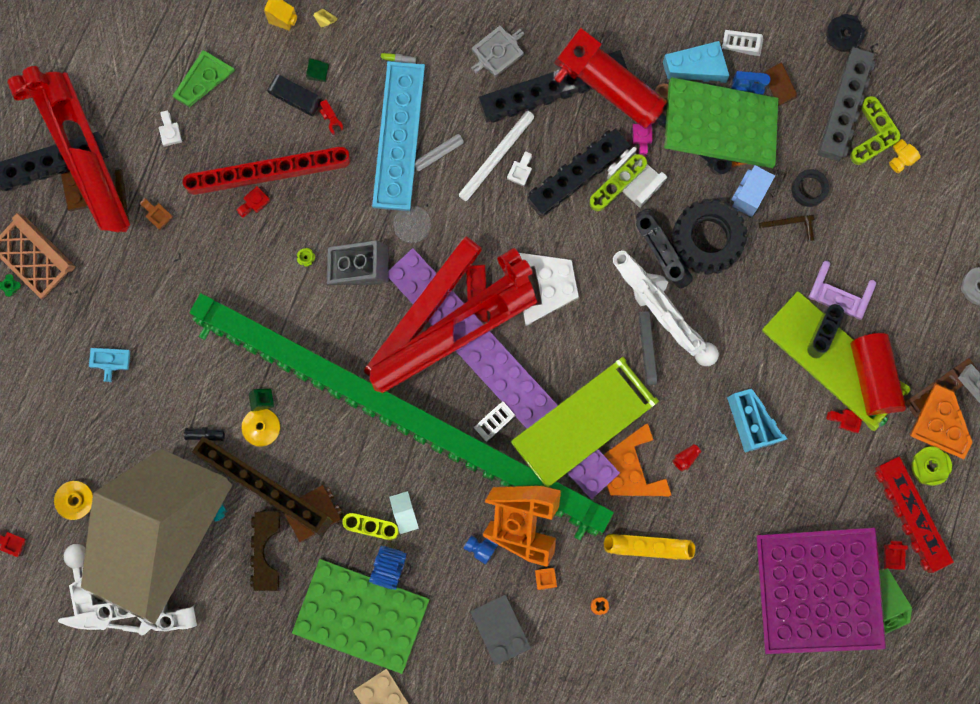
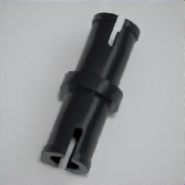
(210, 434)

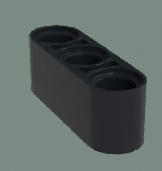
(294, 95)
(831, 324)

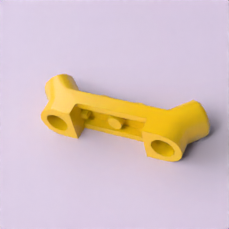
(649, 547)

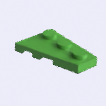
(202, 78)

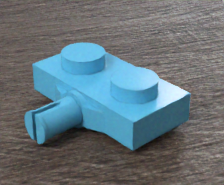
(109, 360)

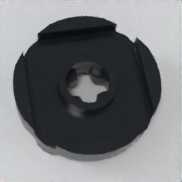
(839, 24)

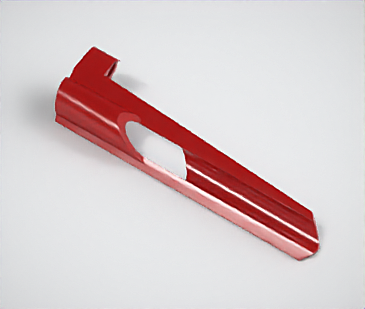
(57, 103)
(503, 301)

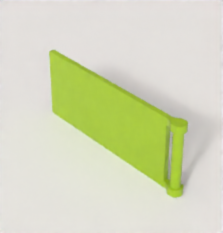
(836, 369)
(583, 423)

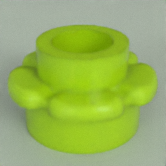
(305, 252)

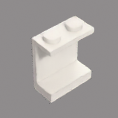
(644, 185)

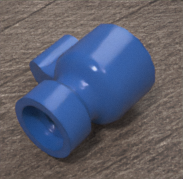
(483, 550)

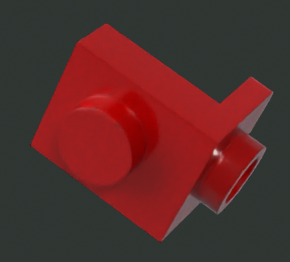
(895, 555)

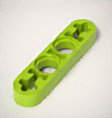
(616, 181)

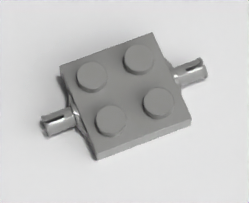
(497, 51)

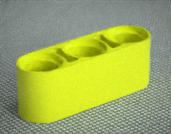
(362, 521)

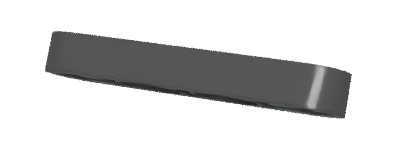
(647, 348)

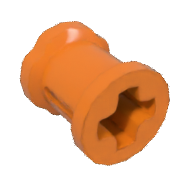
(605, 605)

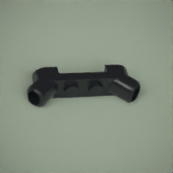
(663, 248)

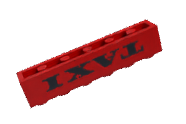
(914, 515)

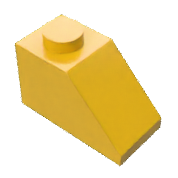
(280, 14)

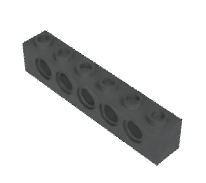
(856, 59)

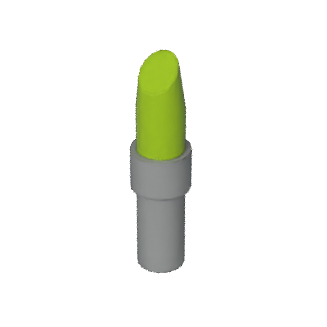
(398, 58)

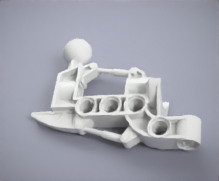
(650, 291)
(90, 613)

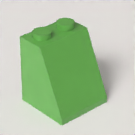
(895, 605)

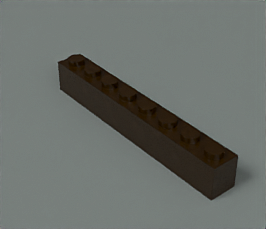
(262, 487)

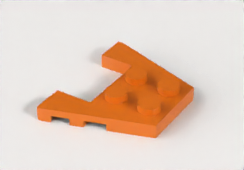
(631, 478)

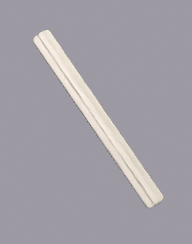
(496, 156)

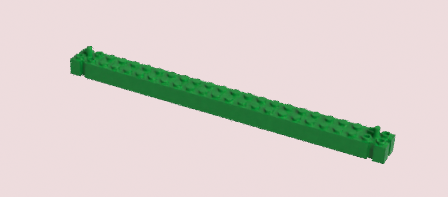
(390, 410)

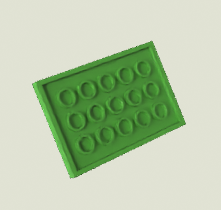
(721, 123)
(360, 616)

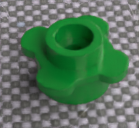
(9, 291)

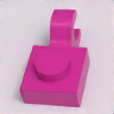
(642, 137)

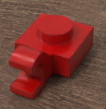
(327, 113)
(254, 200)
(848, 420)
(12, 544)

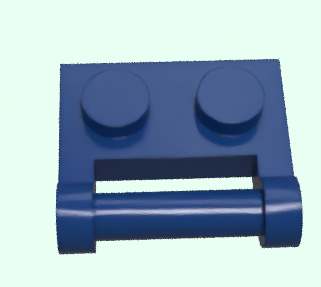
(745, 82)

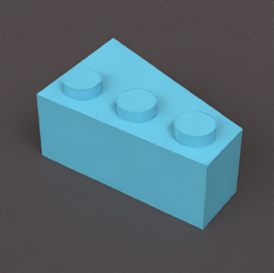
(697, 63)
(753, 422)

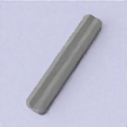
(438, 152)

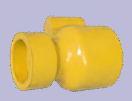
(906, 154)

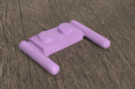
(831, 295)

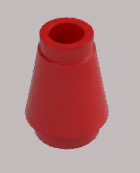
(686, 458)

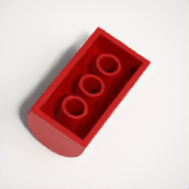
(877, 374)

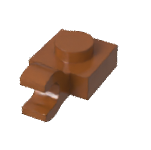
(157, 215)

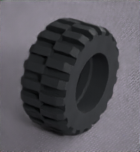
(716, 213)

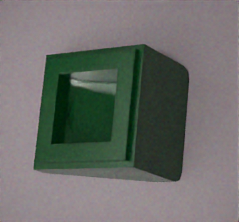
(317, 70)
(261, 399)

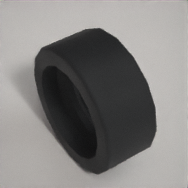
(820, 177)

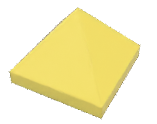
(324, 18)

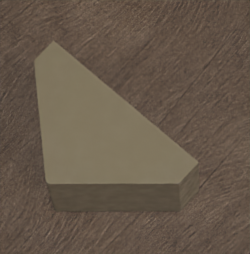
(148, 531)

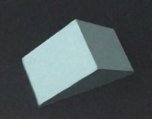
(403, 512)

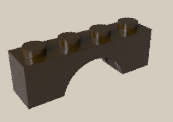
(265, 526)

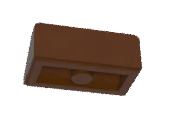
(781, 84)

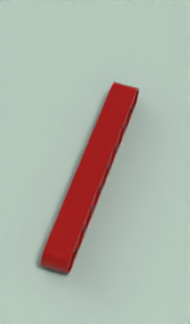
(258, 167)
(429, 300)

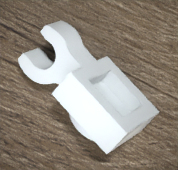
(169, 132)
(520, 171)

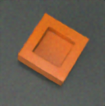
(545, 578)

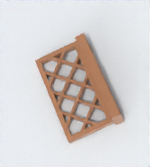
(44, 245)

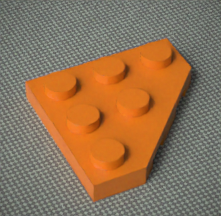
(943, 423)

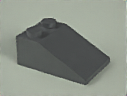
(358, 264)
(500, 630)

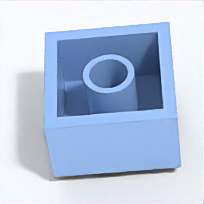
(754, 188)

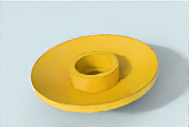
(270, 429)
(64, 500)

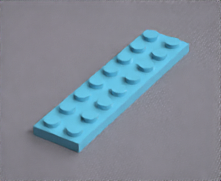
(398, 136)

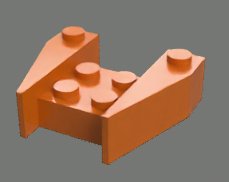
(516, 521)

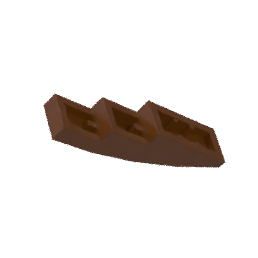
(948, 380)

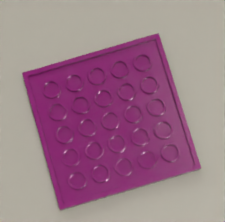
(821, 591)

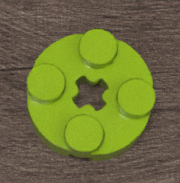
(938, 457)

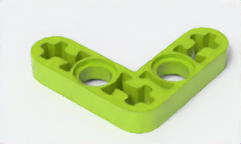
(882, 131)

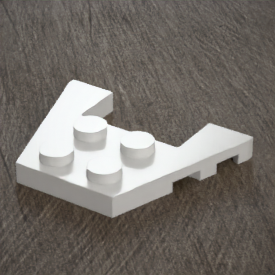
(555, 285)

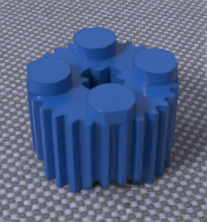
(388, 567)

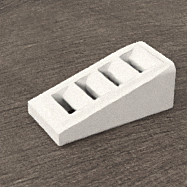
(742, 49)
(507, 411)

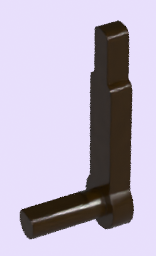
(120, 188)
(806, 219)

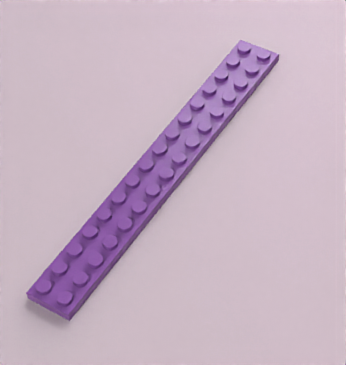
(498, 368)

